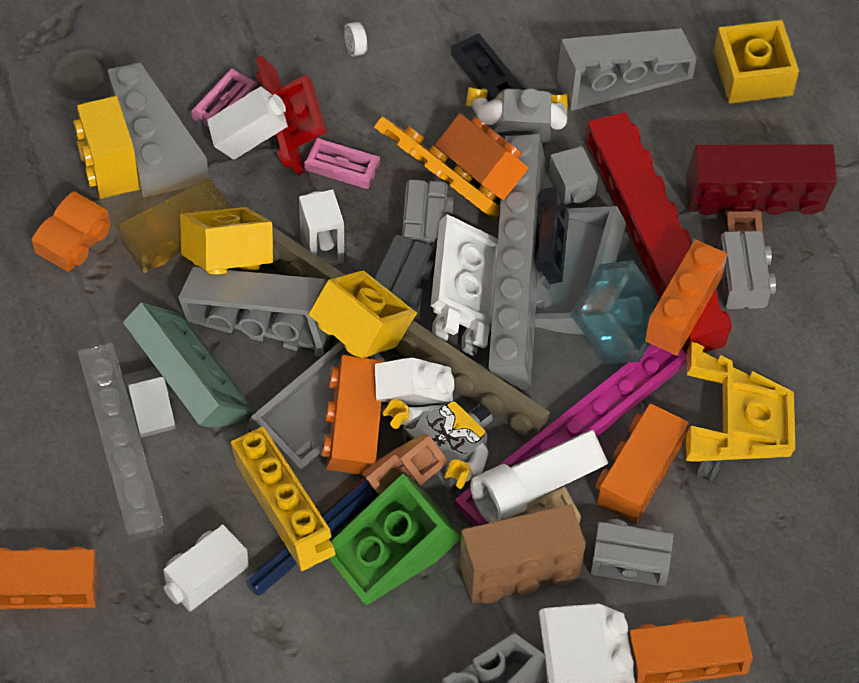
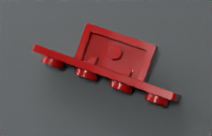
(301, 113)

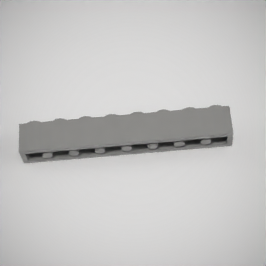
(516, 270)

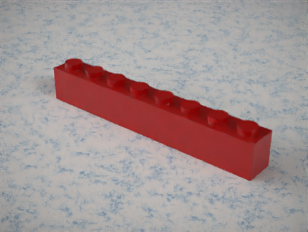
(650, 216)

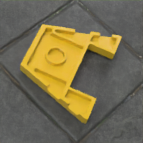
(755, 413)

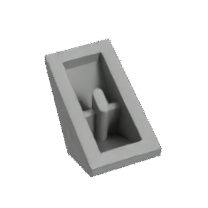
(149, 401)

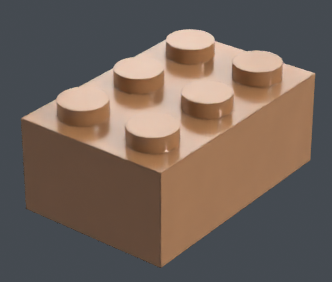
(521, 554)

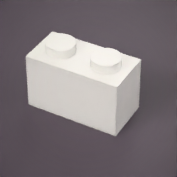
(322, 226)
(414, 382)

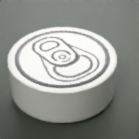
(355, 38)

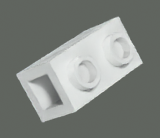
(247, 122)
(204, 568)

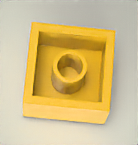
(755, 61)
(106, 147)
(226, 239)
(362, 314)

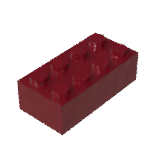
(761, 178)

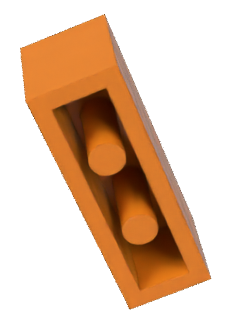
(483, 154)
(686, 297)
(352, 416)
(641, 462)
(48, 578)
(690, 650)

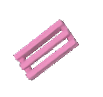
(241, 89)
(340, 167)

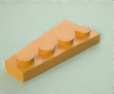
(435, 161)

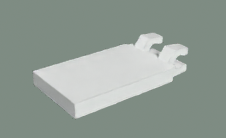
(464, 283)

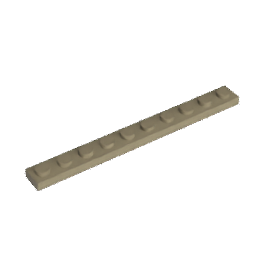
(469, 377)

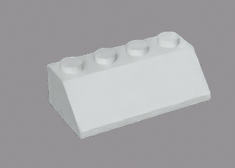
(586, 645)

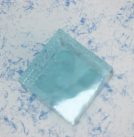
(616, 312)

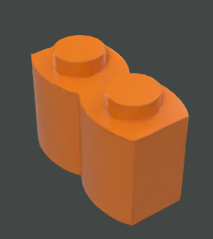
(71, 231)

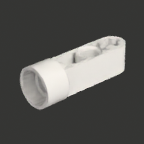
(507, 490)

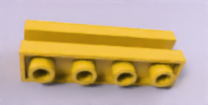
(283, 498)

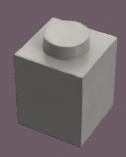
(573, 176)

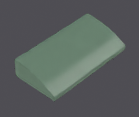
(188, 366)

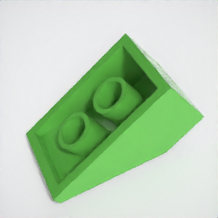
(392, 540)

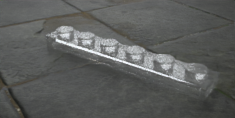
(121, 442)

